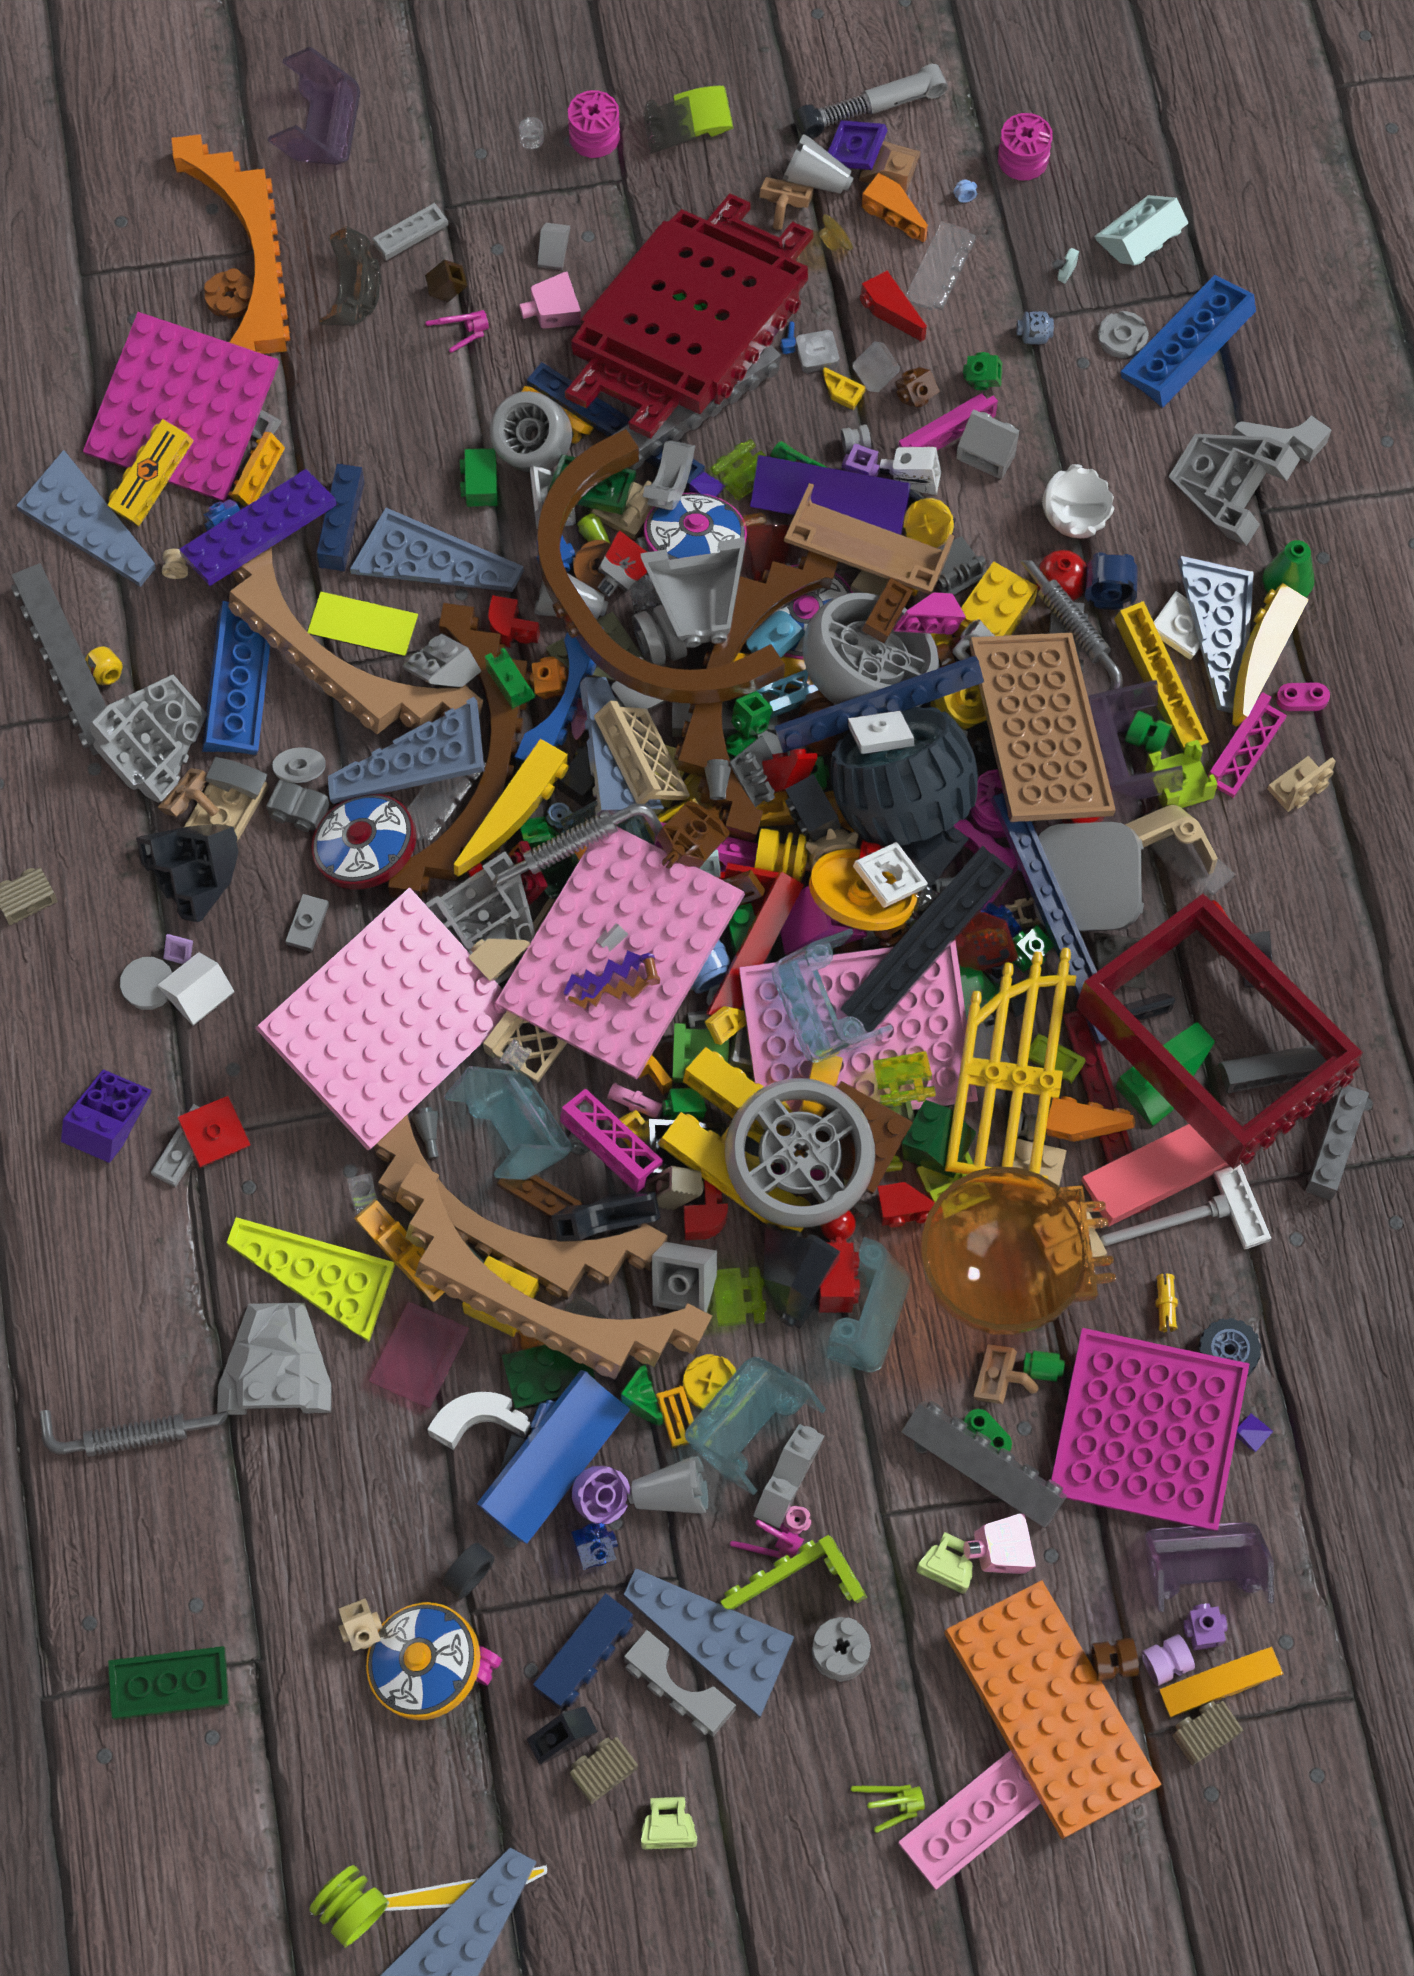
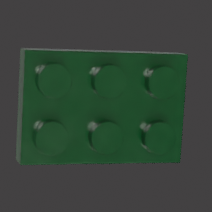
(608, 494)
(540, 1375)

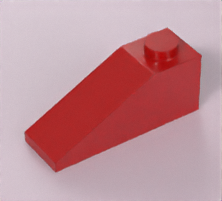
(891, 305)

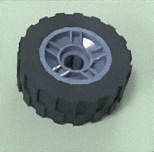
(1235, 1336)

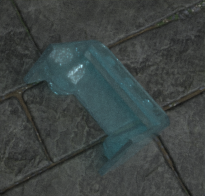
(810, 1008)
(517, 1115)
(741, 1411)

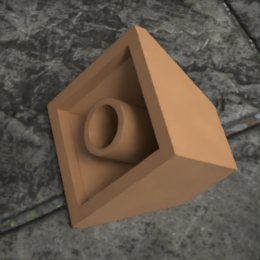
(895, 163)

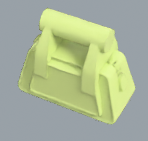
(946, 1566)
(668, 1829)

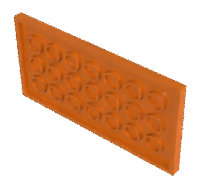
(1052, 1709)

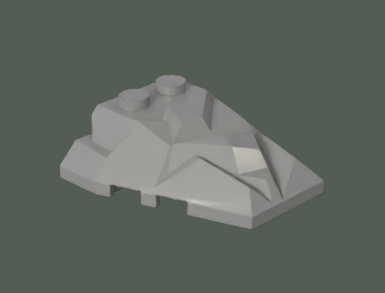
(149, 735)
(483, 912)
(275, 1363)

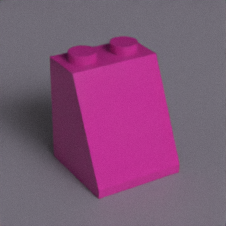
(810, 923)

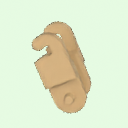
(1023, 922)

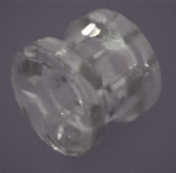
(526, 128)
(516, 1055)

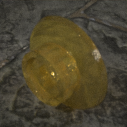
(834, 235)

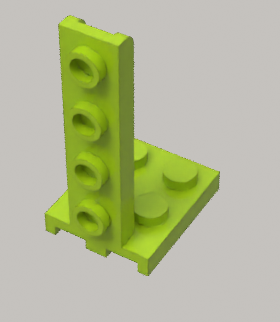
(785, 1567)

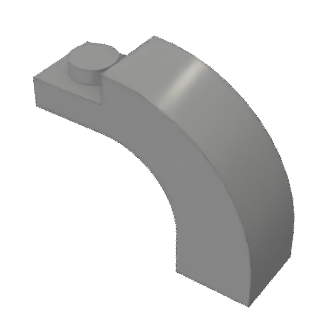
(672, 475)

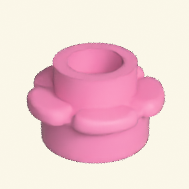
(797, 1527)

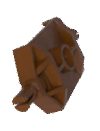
(687, 844)

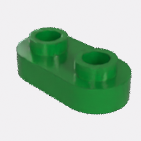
(990, 1428)

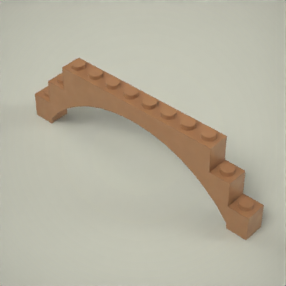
(368, 697)
(551, 1262)
(587, 1340)

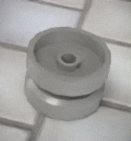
(657, 636)

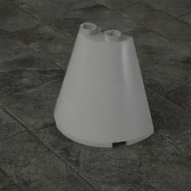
(698, 590)

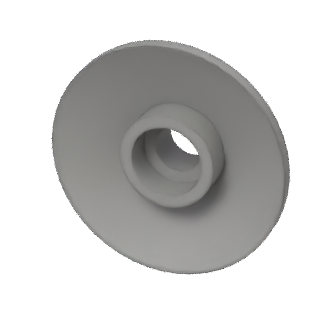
(299, 765)

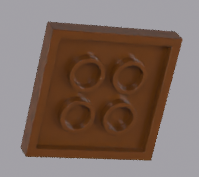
(887, 1130)

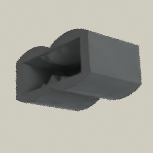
(297, 806)

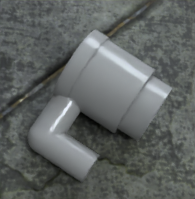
(974, 629)

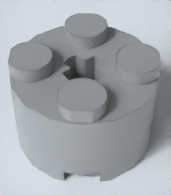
(844, 1632)

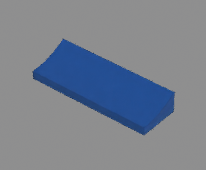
(1190, 339)
(236, 686)
(553, 1457)

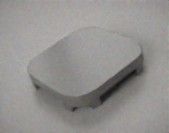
(1096, 872)

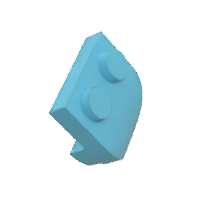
(777, 630)

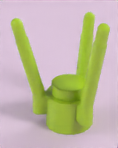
(908, 1800)

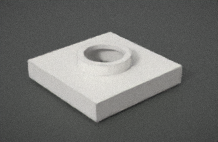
(895, 861)

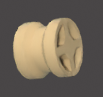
(174, 565)

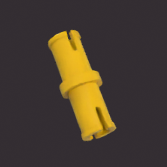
(1166, 1302)

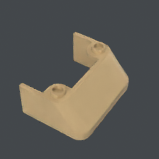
(1175, 821)

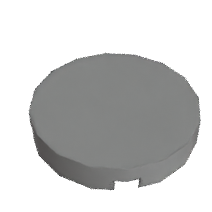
(1123, 334)
(141, 980)

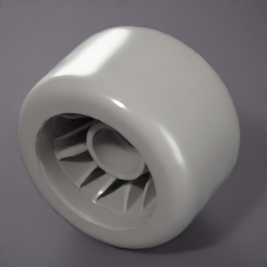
(515, 422)

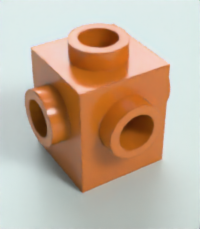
(549, 677)

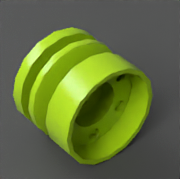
(344, 1901)

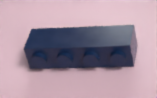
(341, 519)
(583, 1652)

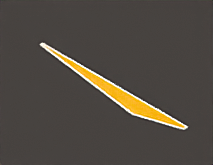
(440, 1895)

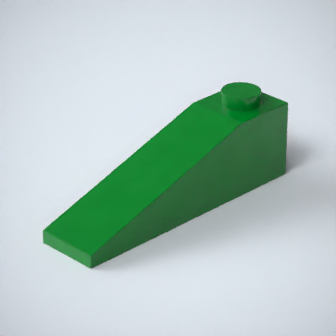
(1190, 1051)

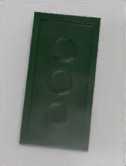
(168, 1683)

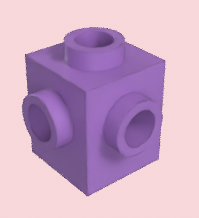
(861, 461)
(1202, 1636)

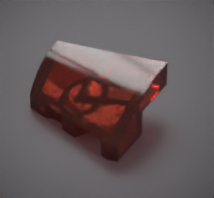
(766, 546)

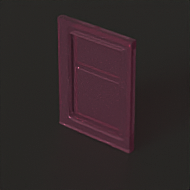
(419, 1355)

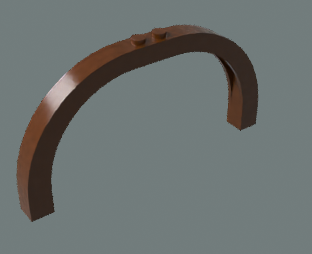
(649, 679)

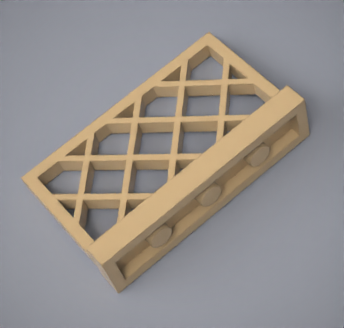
(635, 764)
(503, 1034)

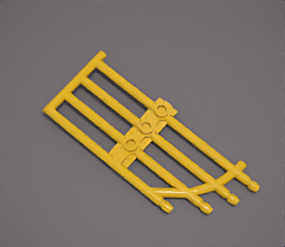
(1009, 1076)

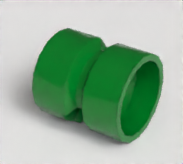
(1140, 728)

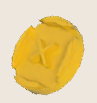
(929, 522)
(705, 1378)

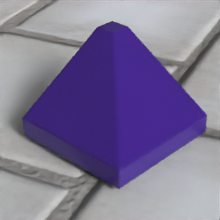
(706, 485)
(1253, 1432)

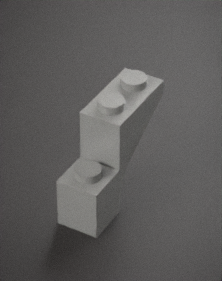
(1304, 439)
(788, 1475)

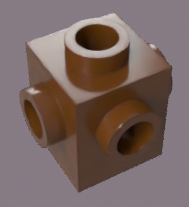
(916, 387)

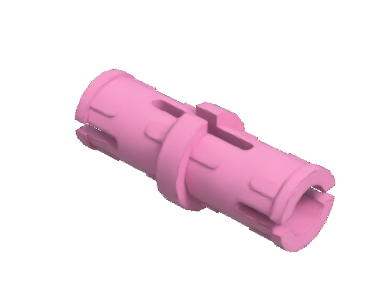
(635, 1100)

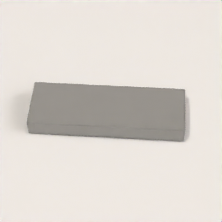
(174, 1159)

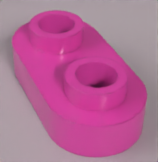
(1304, 698)

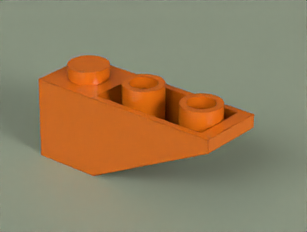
(891, 203)
(1080, 1121)

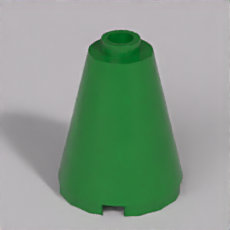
(1291, 567)

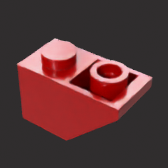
(787, 770)
(902, 1204)

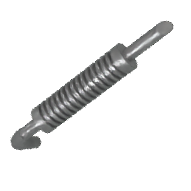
(1075, 623)
(577, 839)
(126, 1435)

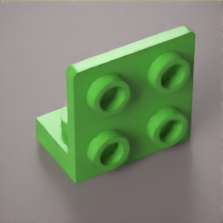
(689, 1044)

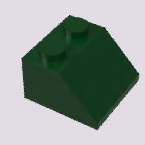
(929, 1138)

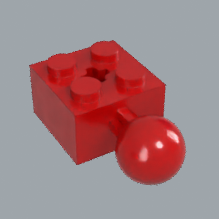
(840, 1288)

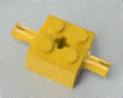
(519, 1280)

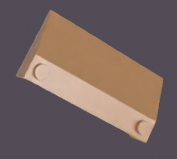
(866, 546)

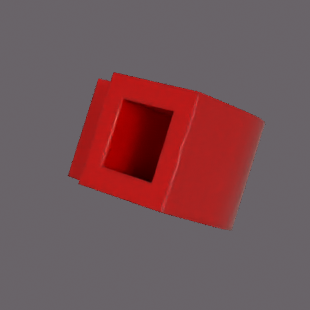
(504, 621)
(706, 1220)

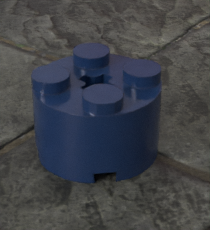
(1111, 580)

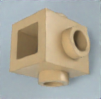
(359, 1625)

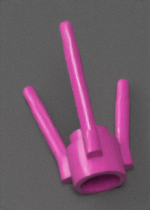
(474, 322)
(787, 1542)

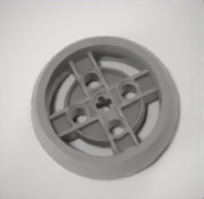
(851, 662)
(826, 1156)

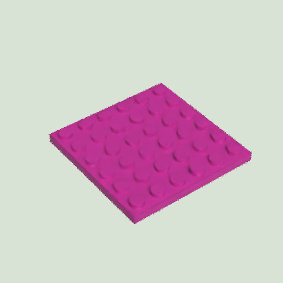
(195, 385)
(1150, 1429)

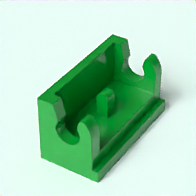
(508, 679)

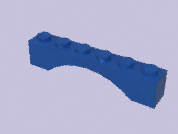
(554, 727)

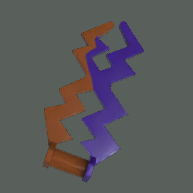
(602, 982)

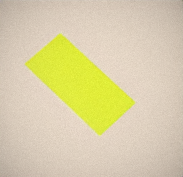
(362, 623)

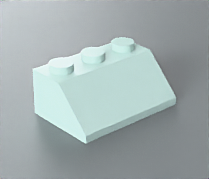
(1143, 229)

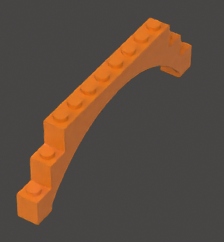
(249, 199)

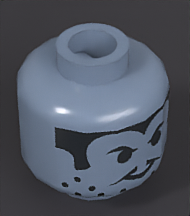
(1035, 327)

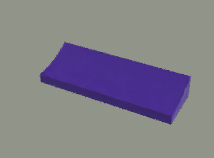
(872, 499)

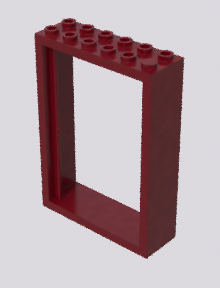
(1175, 1084)

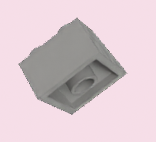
(683, 1276)

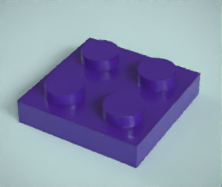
(858, 143)

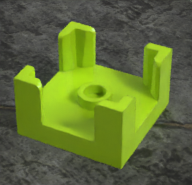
(1196, 784)

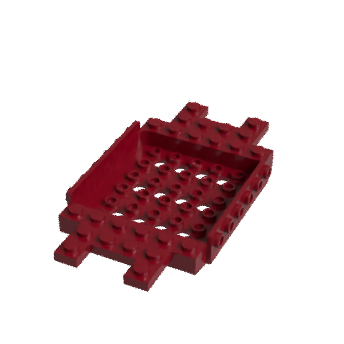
(661, 375)

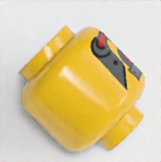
(104, 665)

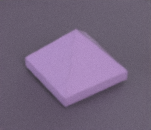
(177, 949)

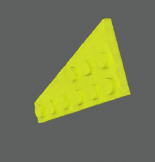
(333, 1278)

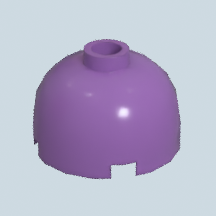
(600, 1494)

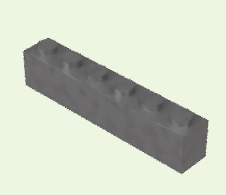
(984, 1463)

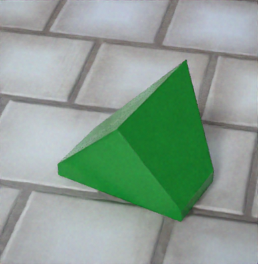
(537, 831)
(641, 1398)

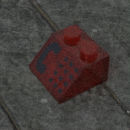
(985, 943)

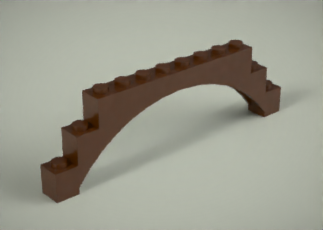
(704, 732)
(438, 859)

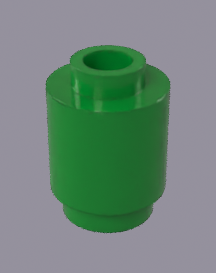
(1043, 1365)

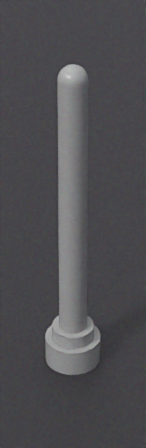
(1216, 1207)

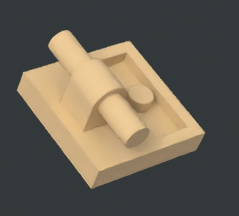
(633, 516)

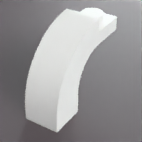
(473, 1409)

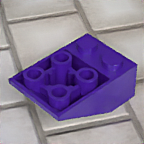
(104, 1116)

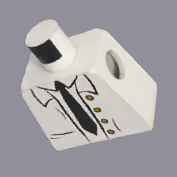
(915, 466)

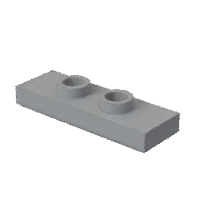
(410, 231)

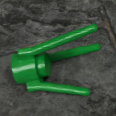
(785, 452)

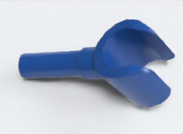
(788, 343)

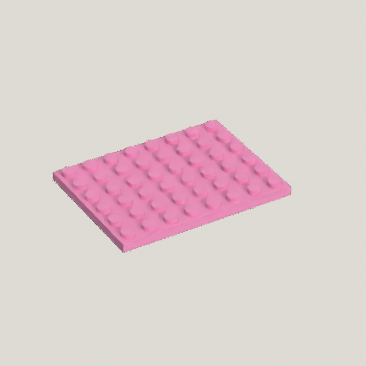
(665, 912)
(385, 1019)
(925, 1020)

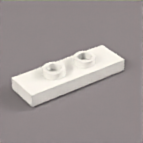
(1242, 1207)

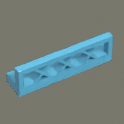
(788, 702)

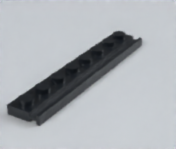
(927, 939)

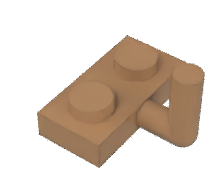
(784, 194)
(188, 788)
(997, 1373)

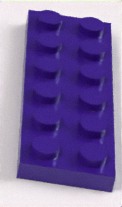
(257, 527)

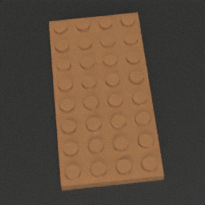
(1042, 727)

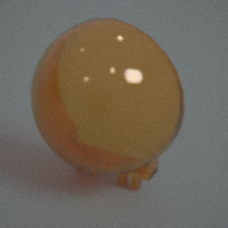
(1011, 1250)

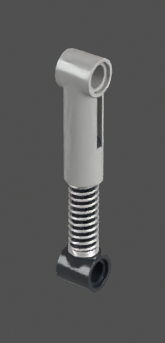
(926, 83)

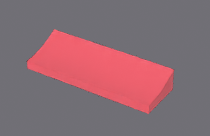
(1152, 1173)

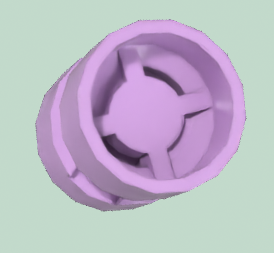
(1167, 1660)

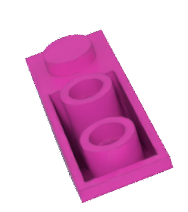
(934, 614)

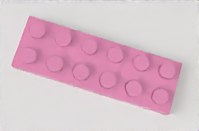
(970, 1821)

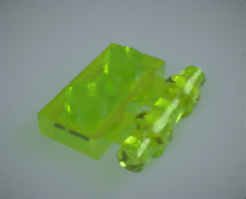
(739, 480)
(902, 1071)
(729, 1296)

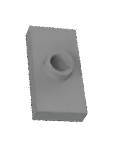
(307, 922)

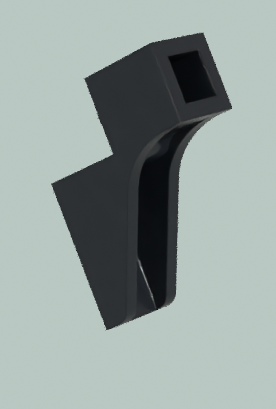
(608, 1213)

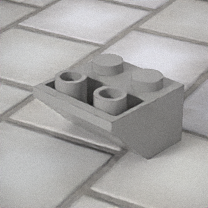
(988, 444)
(443, 663)

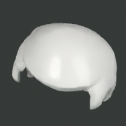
(1077, 502)

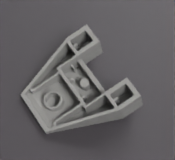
(1223, 474)

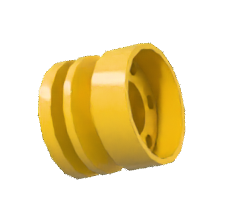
(779, 856)

